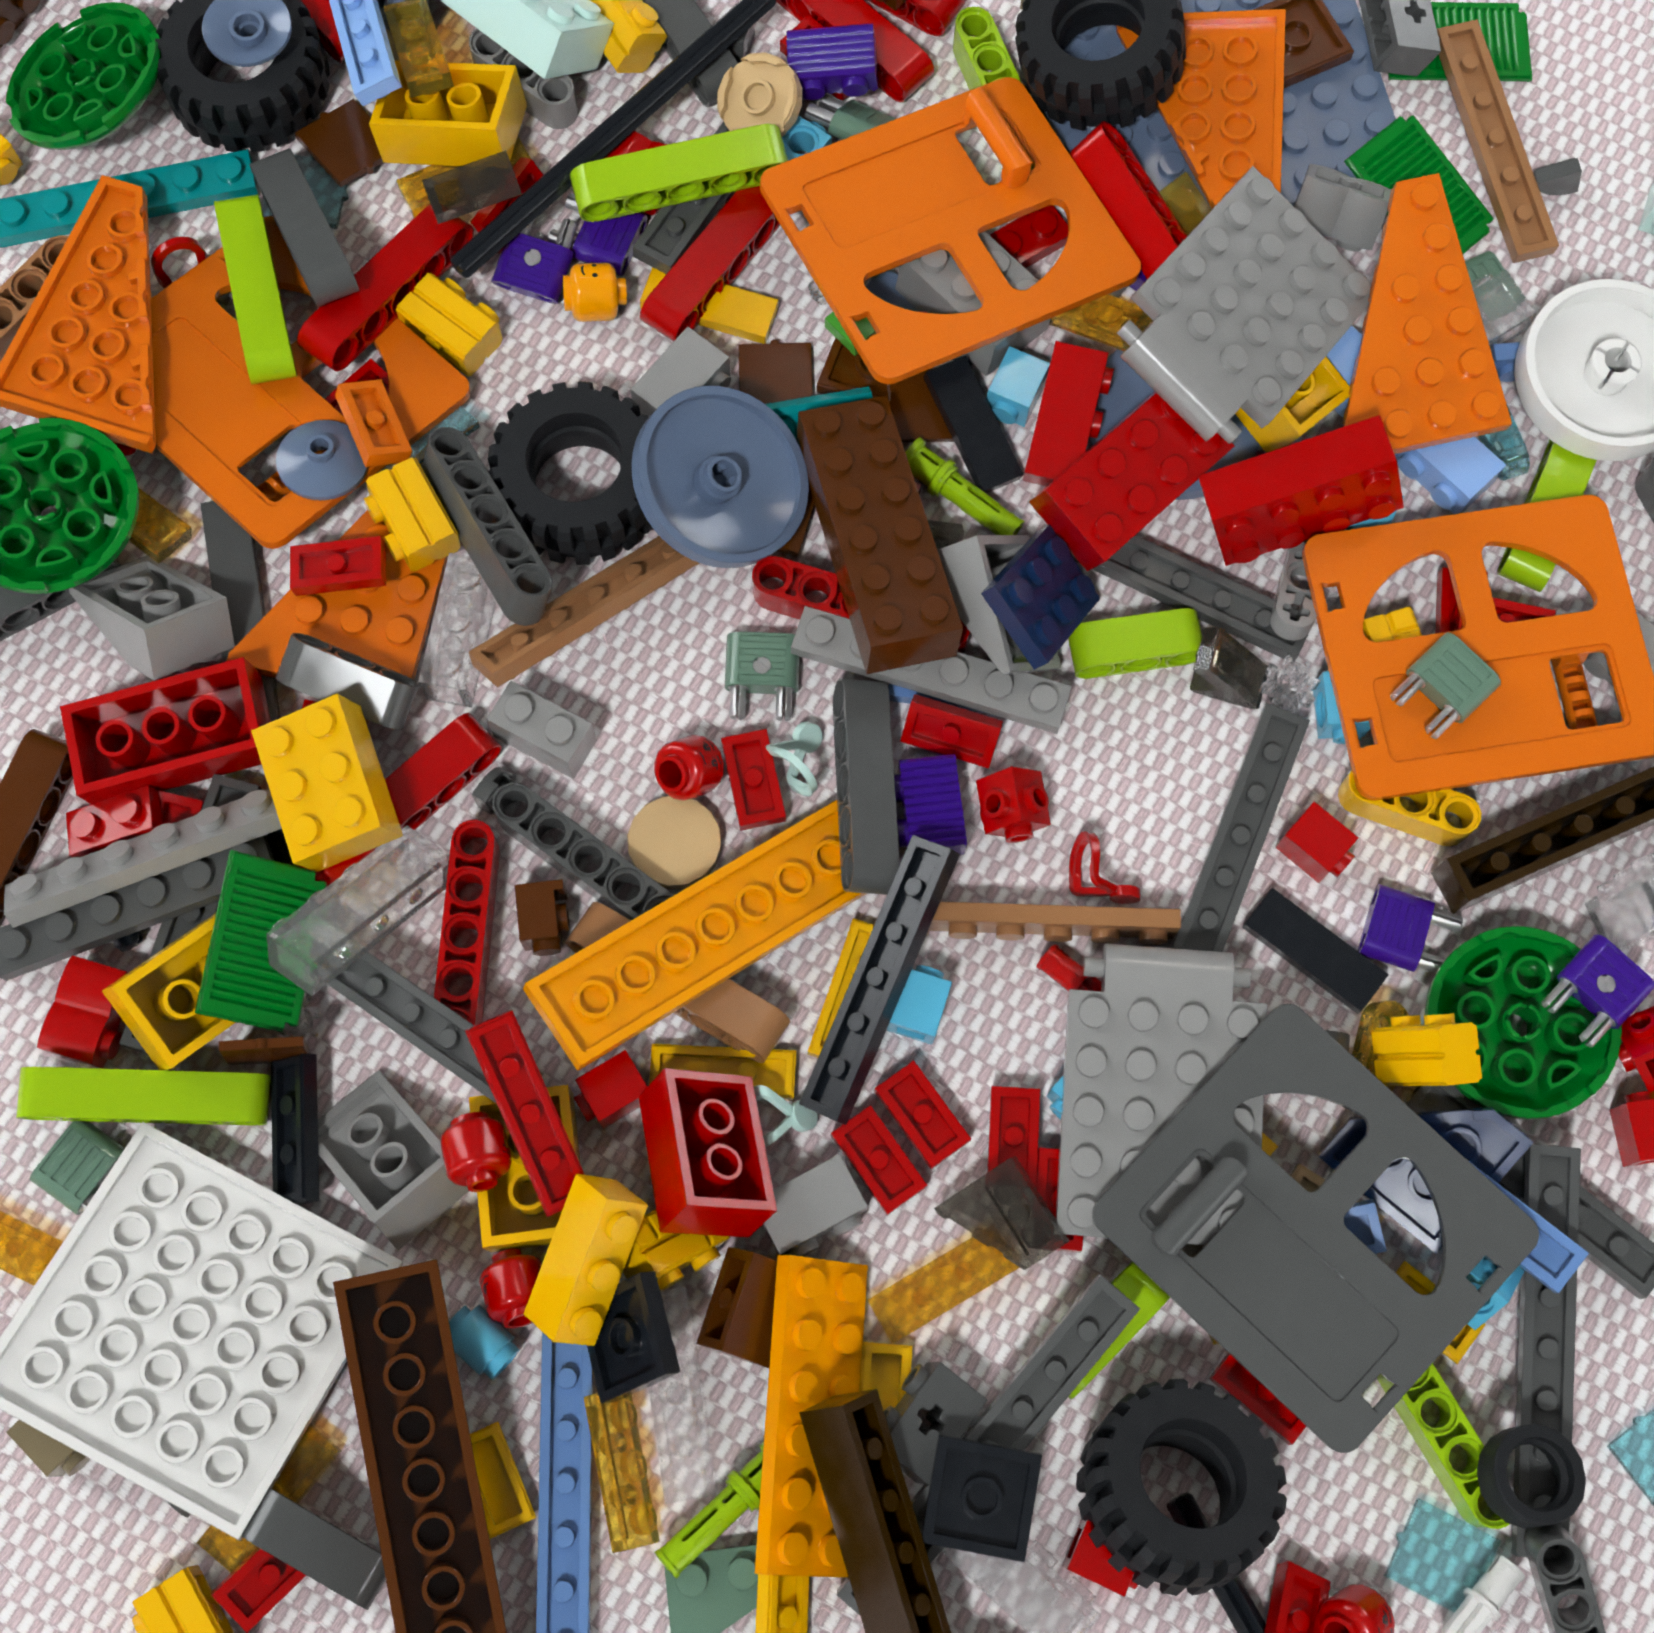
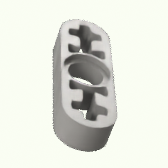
(1291, 594)

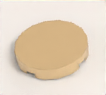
(760, 92)
(674, 842)

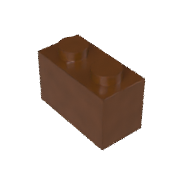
(742, 1308)

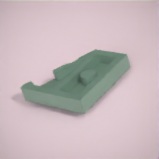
(713, 1590)

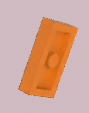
(373, 422)

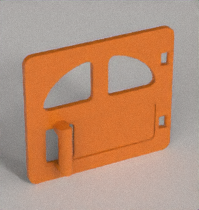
(917, 192)
(217, 421)
(1521, 723)

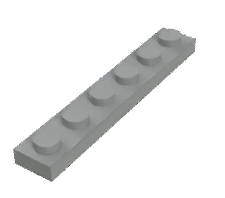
(954, 679)
(140, 857)

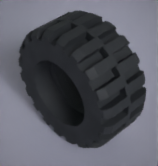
(1101, 89)
(246, 111)
(553, 424)
(1224, 1444)

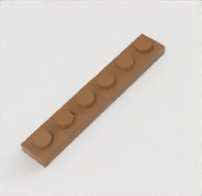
(1496, 142)
(579, 611)
(1056, 922)

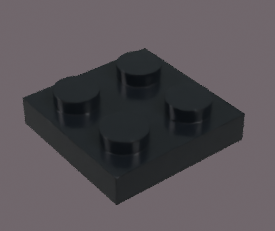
(634, 1341)
(981, 1498)

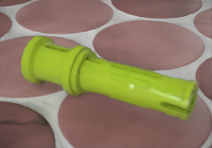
(944, 480)
(717, 1516)

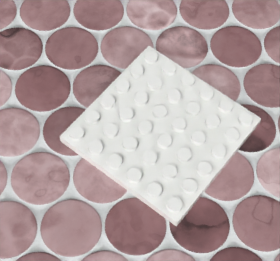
(185, 1330)

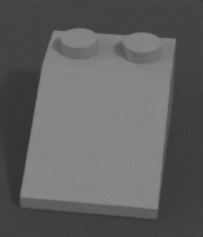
(969, 570)
(157, 616)
(387, 1160)

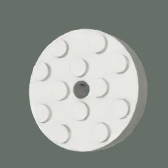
(1568, 358)

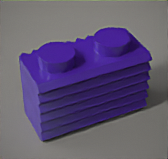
(834, 60)
(930, 802)

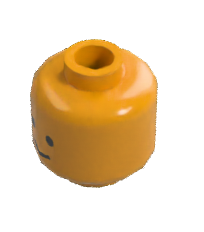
(593, 292)

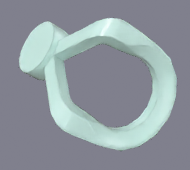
(805, 739)
(797, 1117)

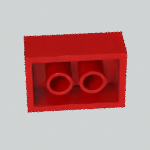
(706, 1153)

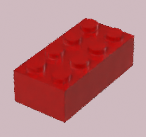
(1126, 480)
(1303, 490)
(166, 731)

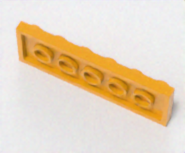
(811, 1359)

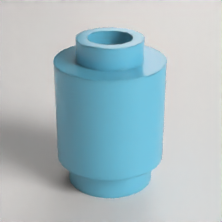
(482, 1341)

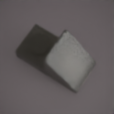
(471, 187)
(1227, 670)

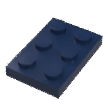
(1041, 596)

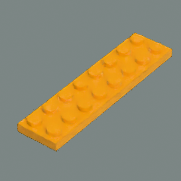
(693, 940)

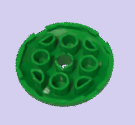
(84, 77)
(94, 499)
(1512, 974)

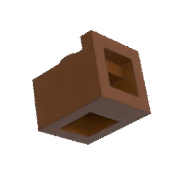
(541, 916)

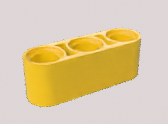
(1427, 823)

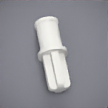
(1485, 1598)

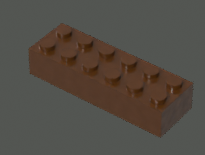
(878, 535)

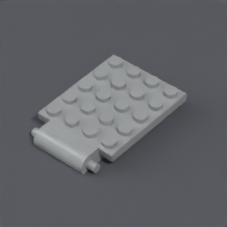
(1242, 311)
(1137, 1062)

